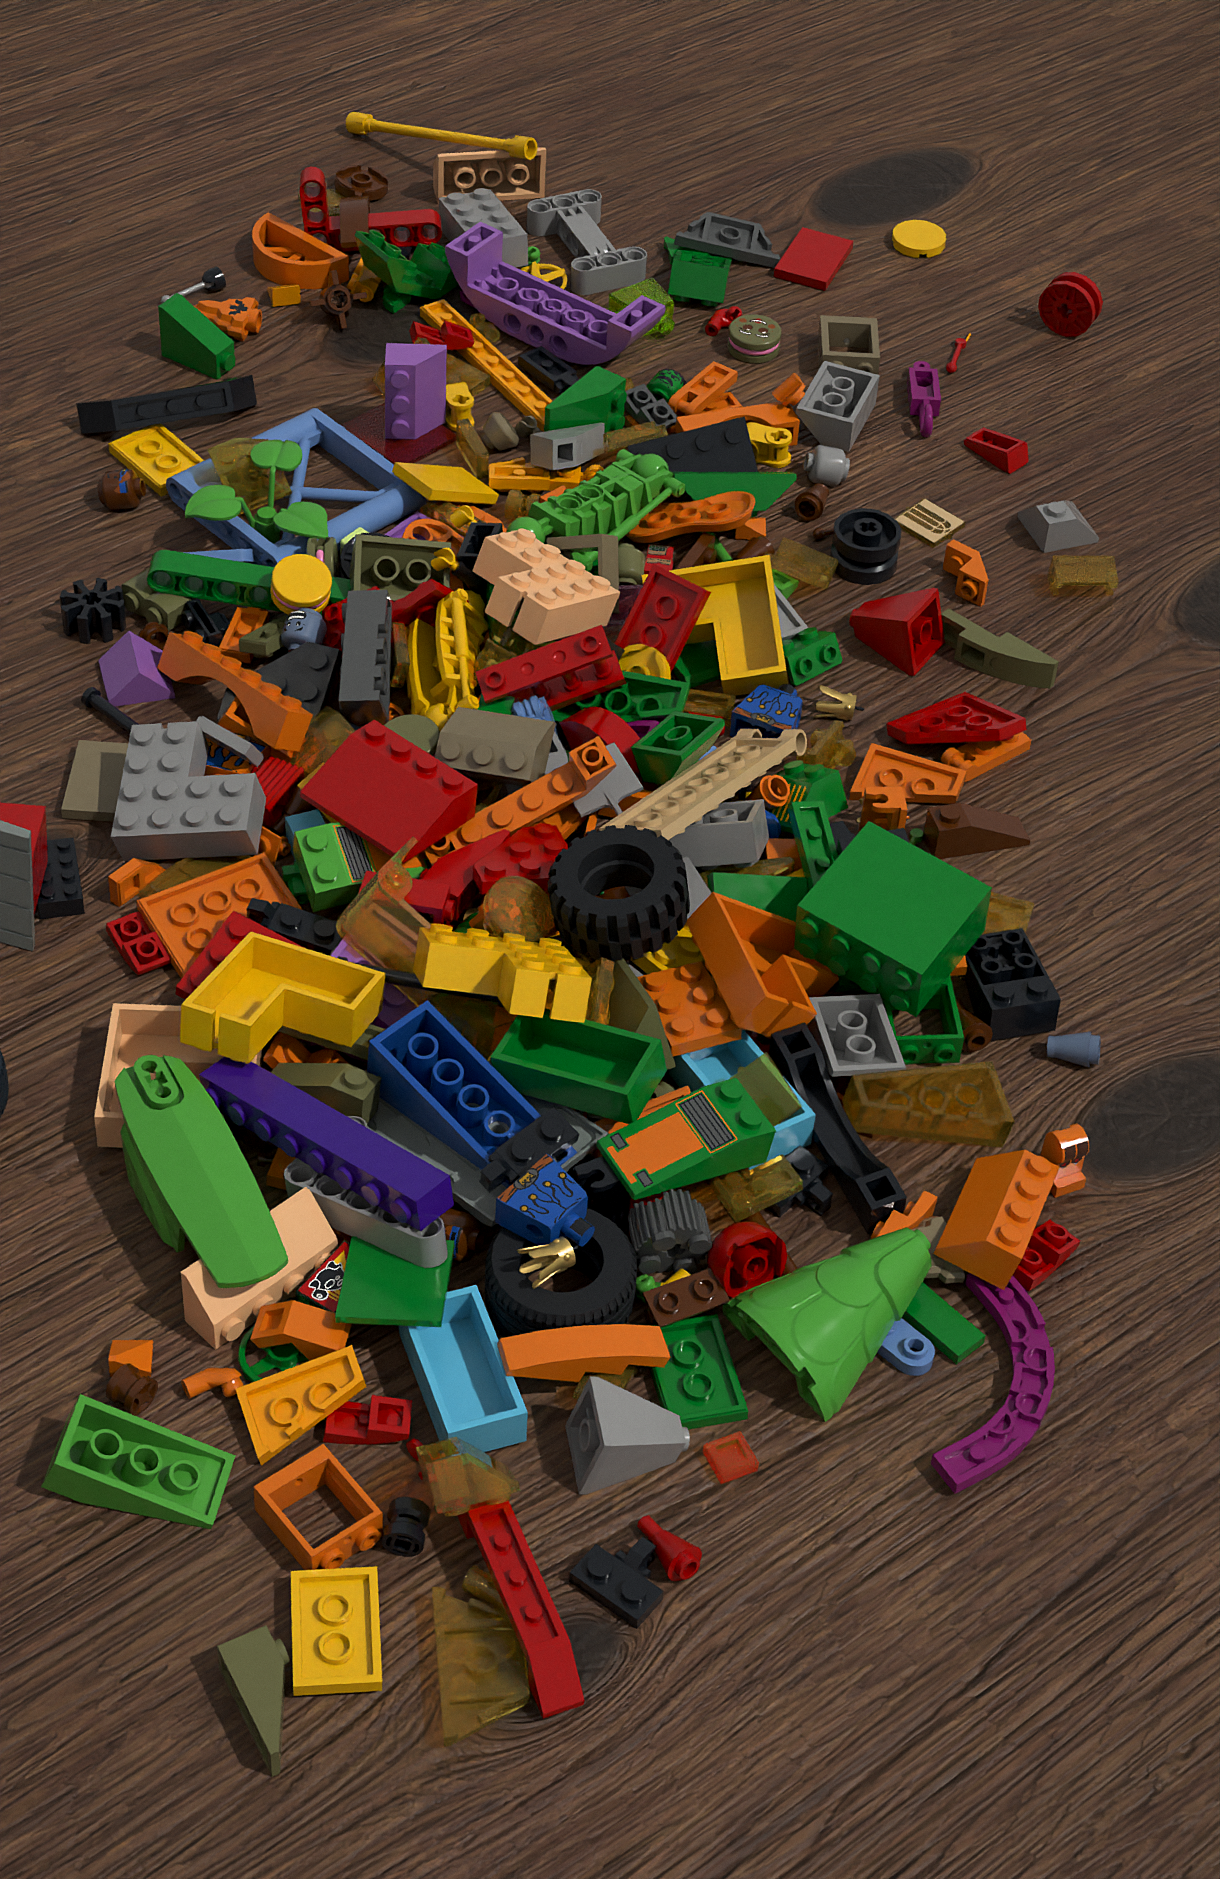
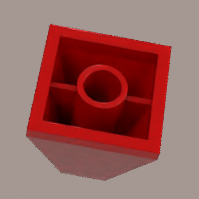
(902, 628)

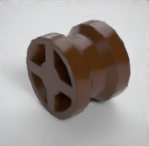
(131, 1389)

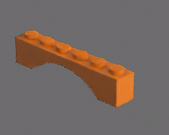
(273, 717)

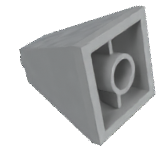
(620, 1436)

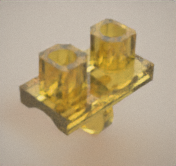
(829, 748)

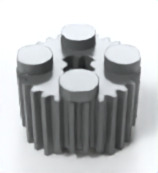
(669, 1233)

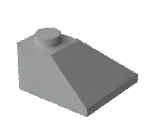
(1057, 526)

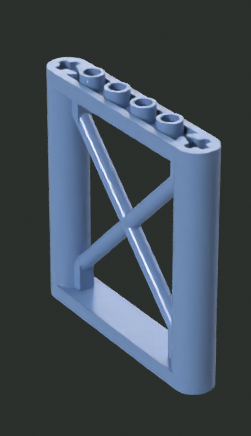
(313, 427)

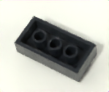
(61, 884)

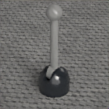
(212, 280)

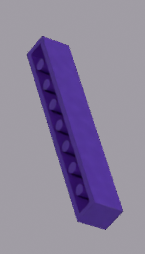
(329, 1142)

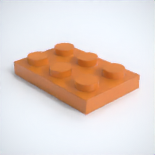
(690, 1008)

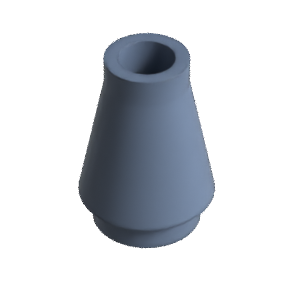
(1075, 1048)

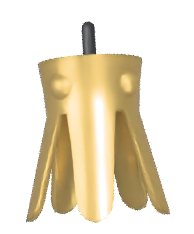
(842, 710)
(553, 1256)

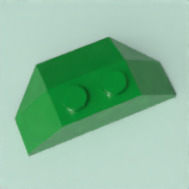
(764, 486)

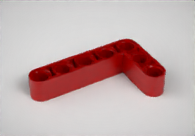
(385, 222)

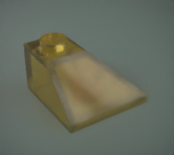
(235, 469)

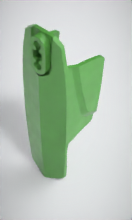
(194, 1174)

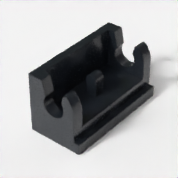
(603, 1190)

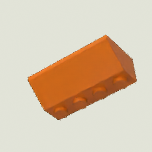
(997, 1214)

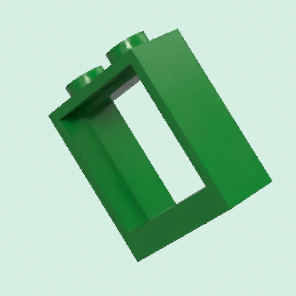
(934, 1048)

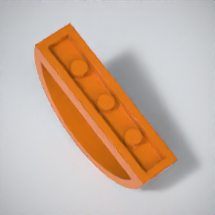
(307, 259)

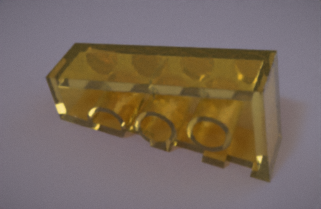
(932, 1104)

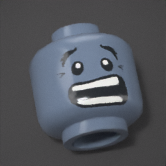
(303, 627)

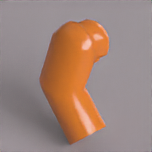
(210, 1378)

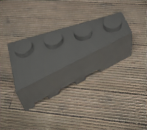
(366, 657)

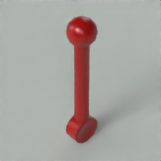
(960, 343)

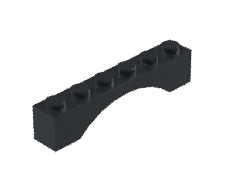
(861, 1175)

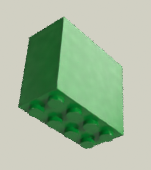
(891, 918)

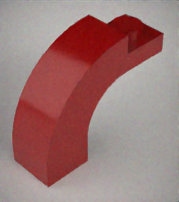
(610, 728)

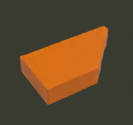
(130, 878)

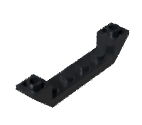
(167, 405)

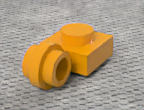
(572, 476)

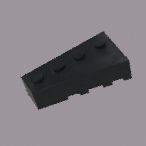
(704, 449)

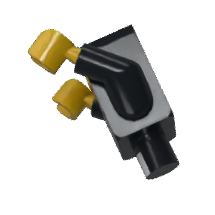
(468, 551)

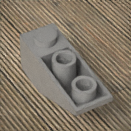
(567, 446)

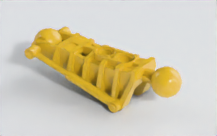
(444, 657)

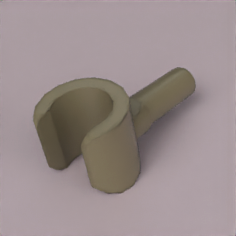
(527, 426)

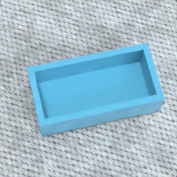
(720, 1064)
(465, 1376)

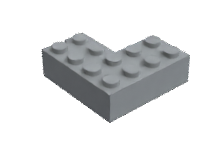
(174, 809)

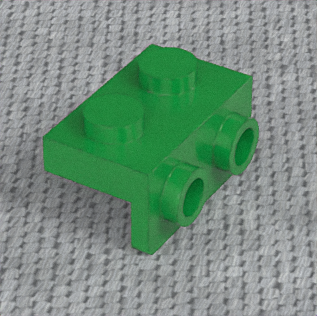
(810, 654)

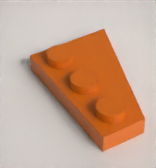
(921, 778)

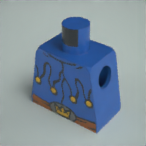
(768, 710)
(545, 1205)

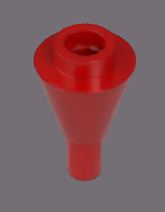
(676, 1555)

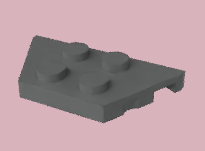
(729, 238)

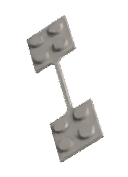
(609, 792)

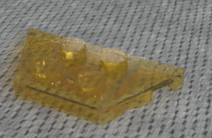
(477, 1664)

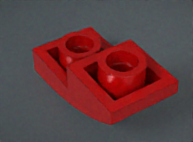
(137, 944)
(1044, 1254)

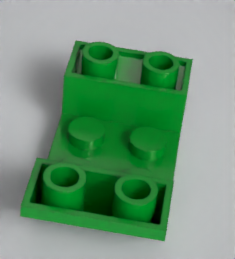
(422, 276)

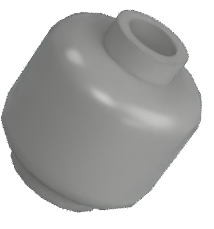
(826, 465)

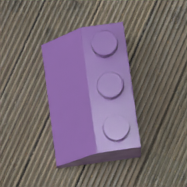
(414, 389)

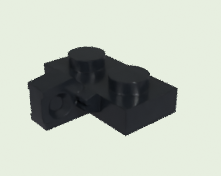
(814, 1194)
(620, 1581)

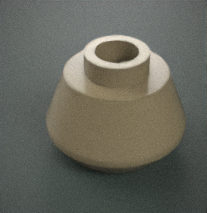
(499, 432)

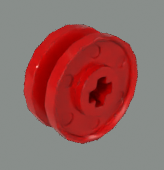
(1070, 304)

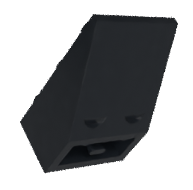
(1010, 986)

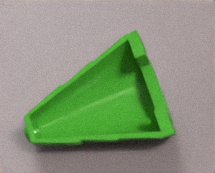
(834, 1313)

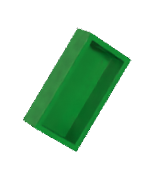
(581, 1065)

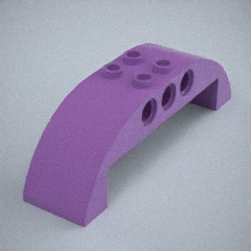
(539, 310)

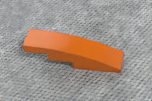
(572, 1351)

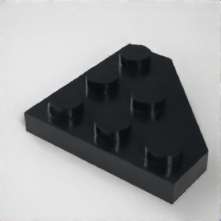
(301, 674)

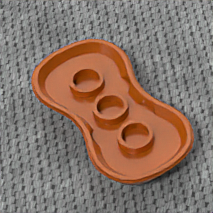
(709, 514)

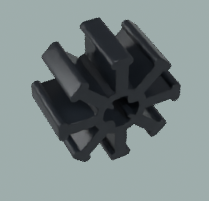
(93, 611)

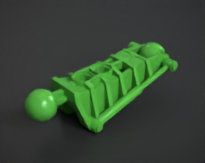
(605, 504)

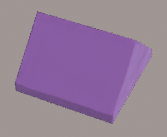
(132, 672)

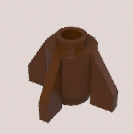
(343, 296)

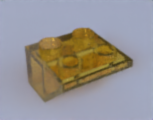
(463, 1475)

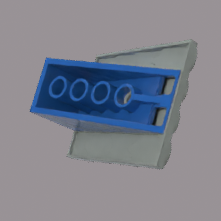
(455, 1106)

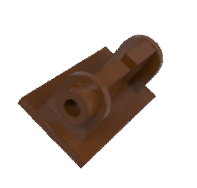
(684, 1298)

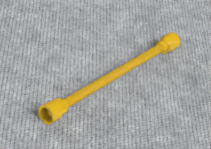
(517, 147)

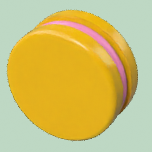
(300, 583)

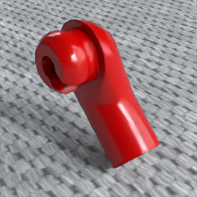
(721, 319)

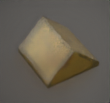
(476, 1020)

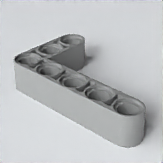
(371, 1223)

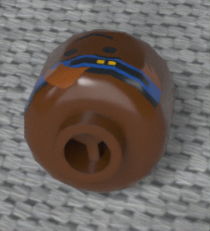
(121, 489)
(465, 1232)

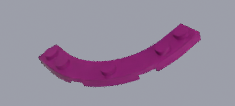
(1028, 1397)

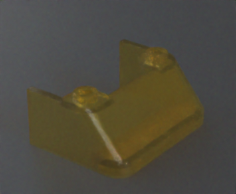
(384, 924)

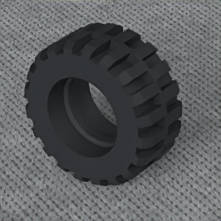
(623, 925)

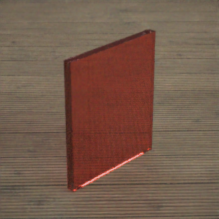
(371, 430)

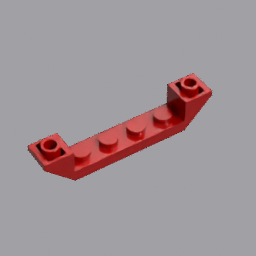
(528, 1604)

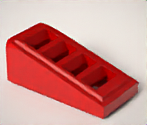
(1000, 449)

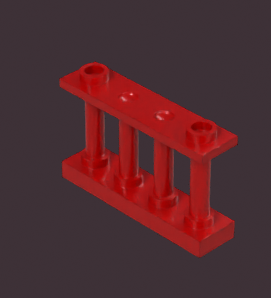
(559, 671)

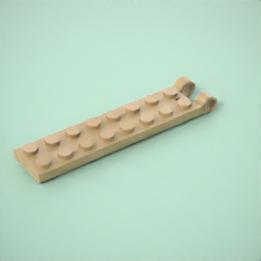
(710, 782)

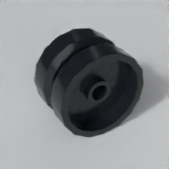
(865, 546)

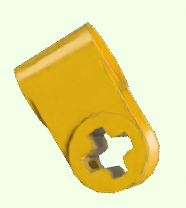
(458, 404)
(767, 444)

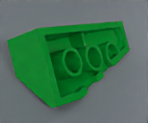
(639, 699)

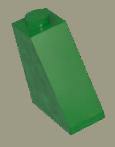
(194, 339)

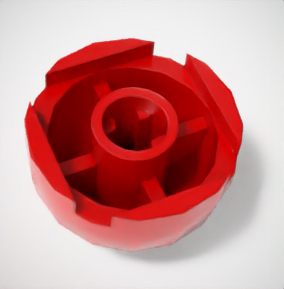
(746, 1256)

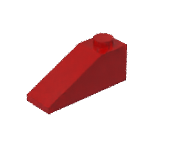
(457, 869)

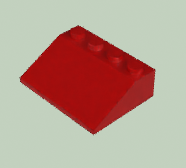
(391, 791)

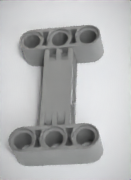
(597, 262)

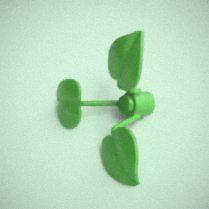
(301, 518)

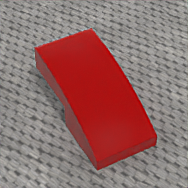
(450, 334)
(373, 1423)

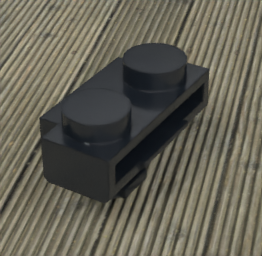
(210, 626)

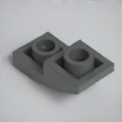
(645, 408)

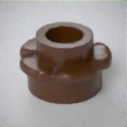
(160, 631)

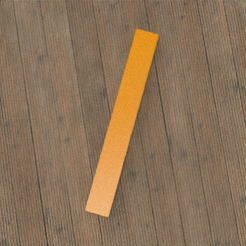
(490, 360)

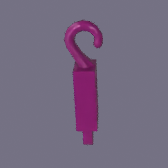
(924, 395)

